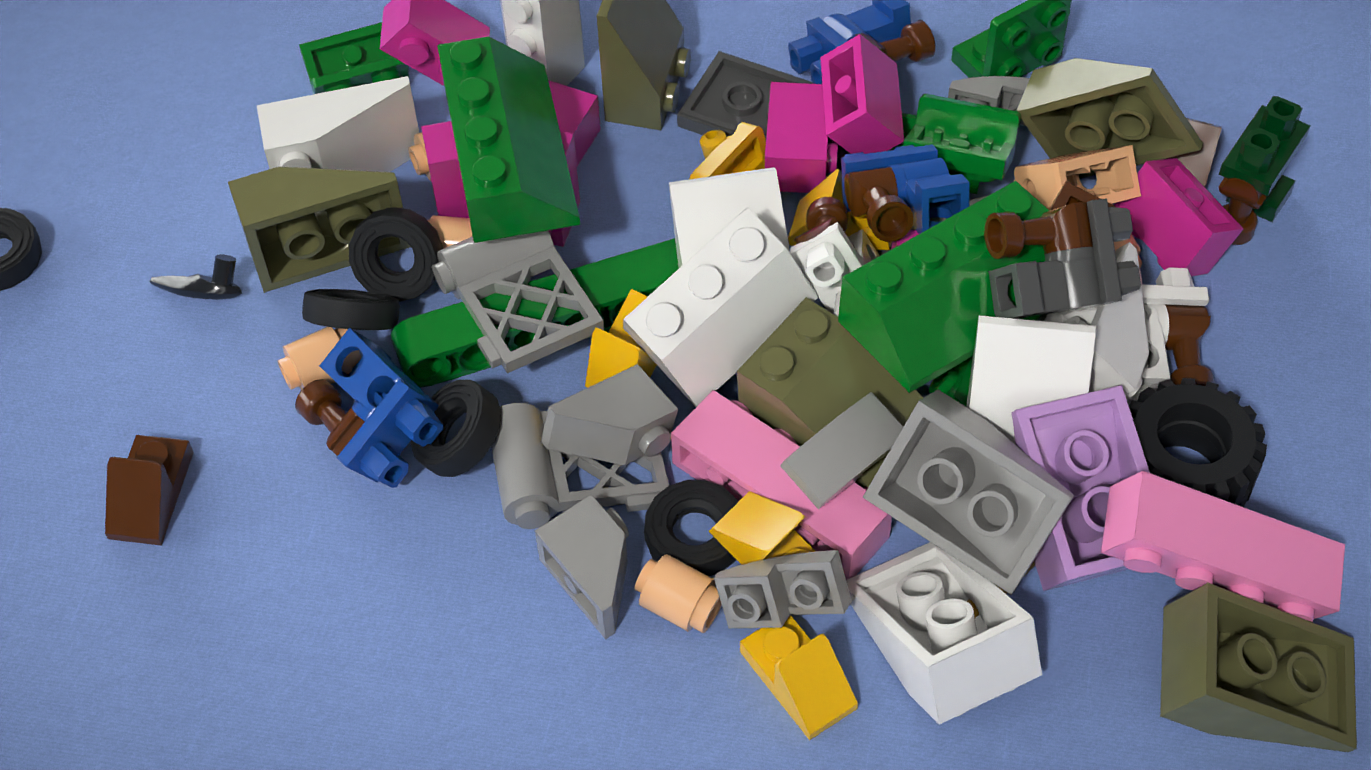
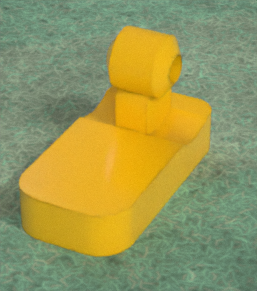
(732, 153)

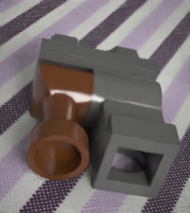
(1078, 262)

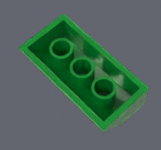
(506, 140)
(924, 298)

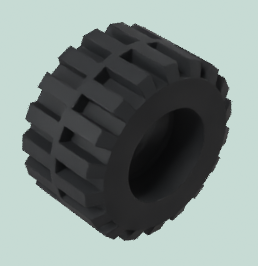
(1206, 423)

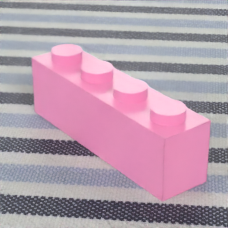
(743, 454)
(1212, 541)

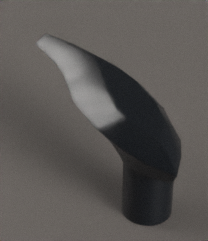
(204, 287)

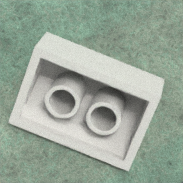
(547, 33)
(719, 307)

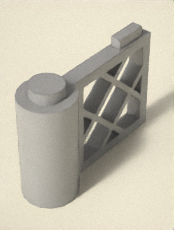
(506, 268)
(535, 479)

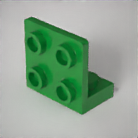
(1016, 41)

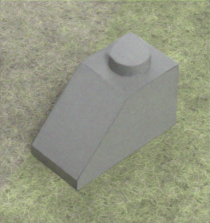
(612, 420)
(588, 559)

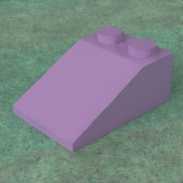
(1087, 448)

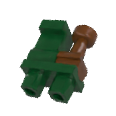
(1257, 164)

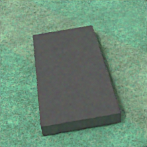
(732, 94)

